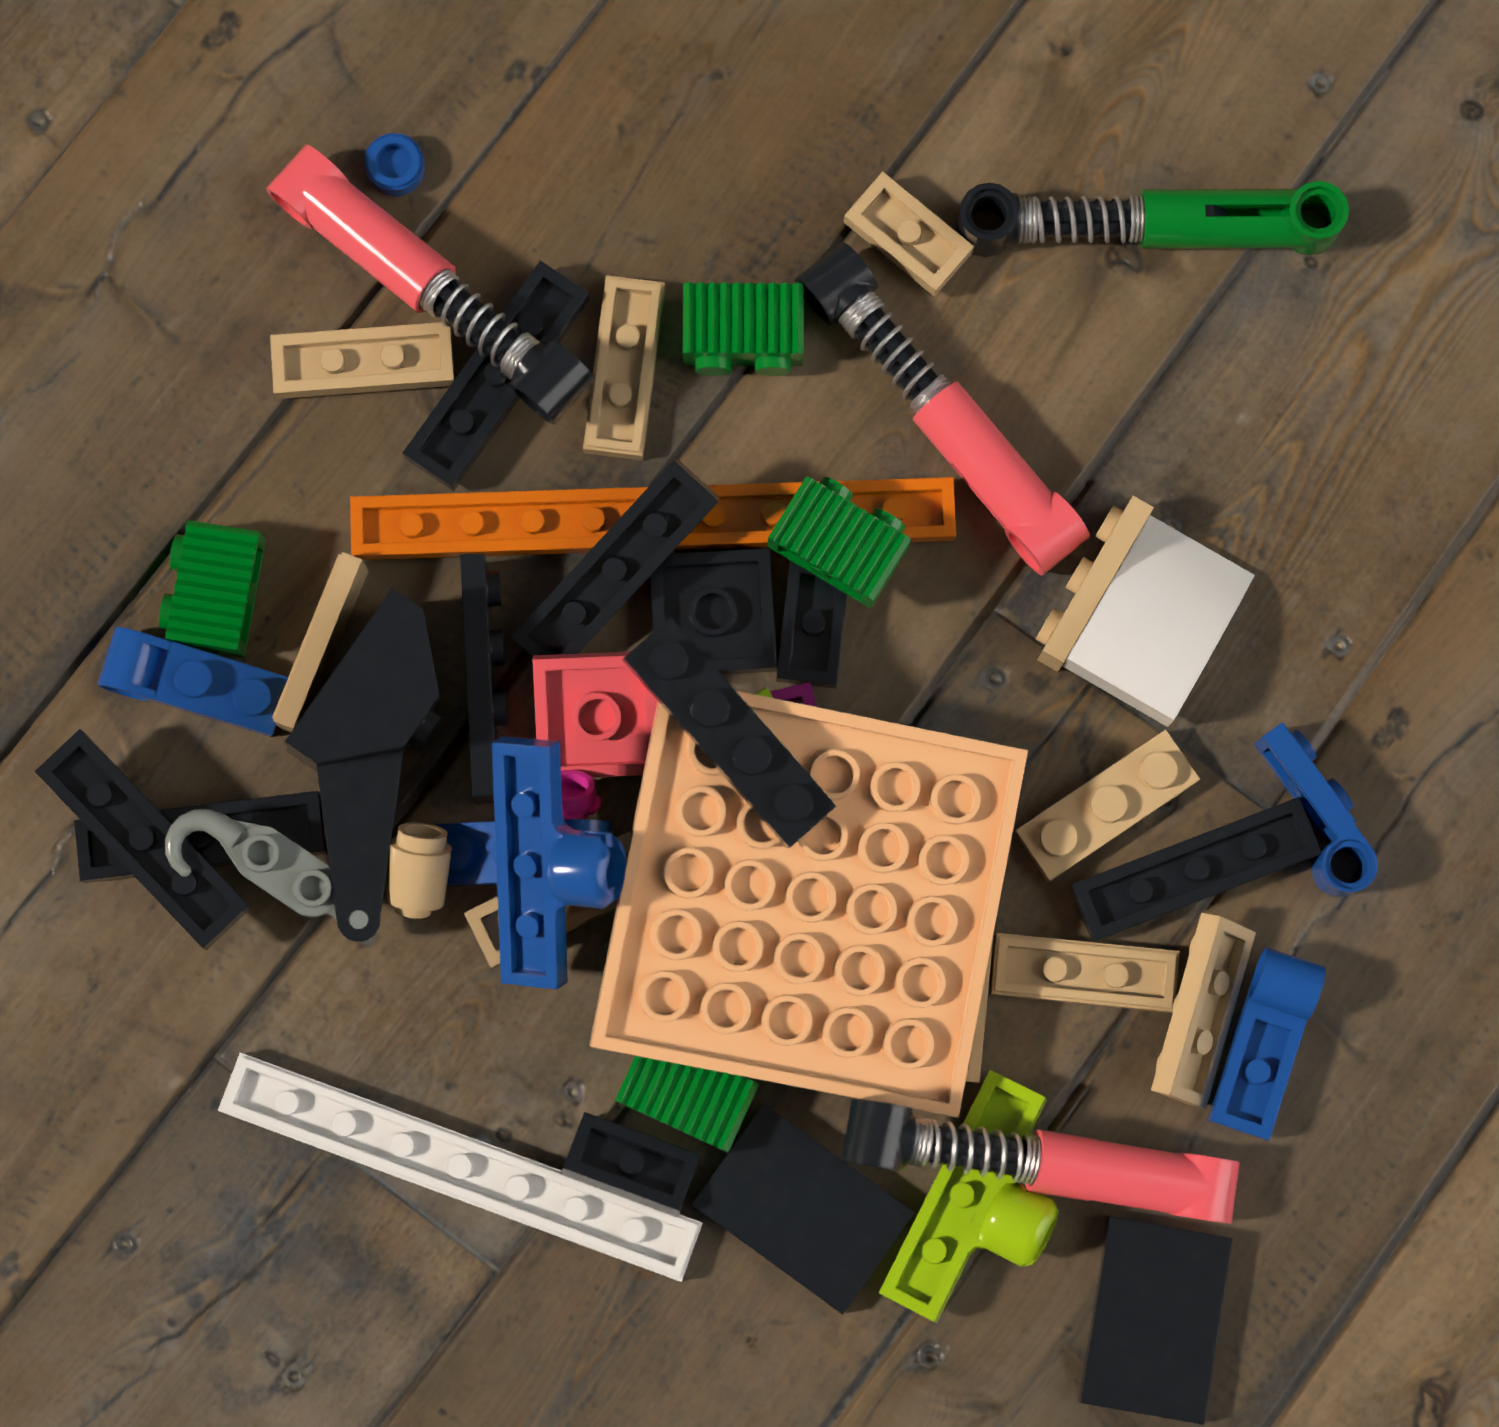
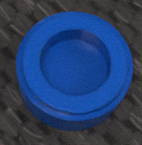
(394, 164)

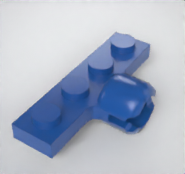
(543, 863)

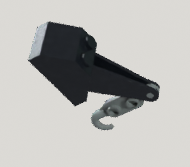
(355, 740)

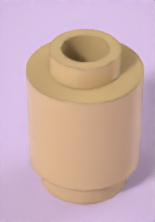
(417, 870)

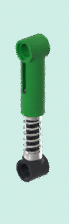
(1161, 218)

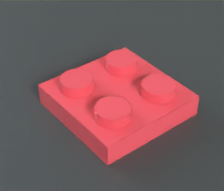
(594, 712)

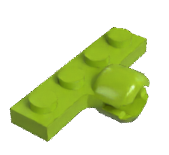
(973, 1211)

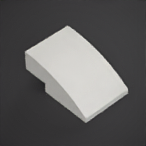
(1159, 621)

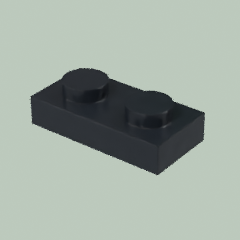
(811, 630)
(630, 1164)

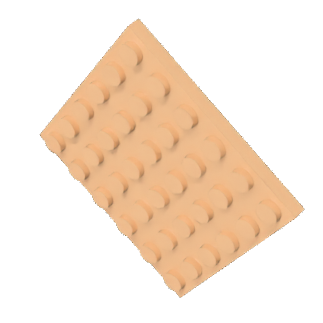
(826, 959)

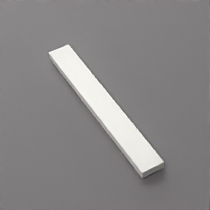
(458, 1166)

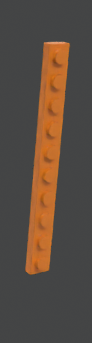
(580, 517)

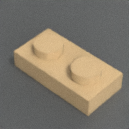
(908, 234)

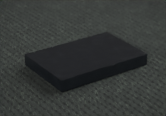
(803, 1209)
(1155, 1320)

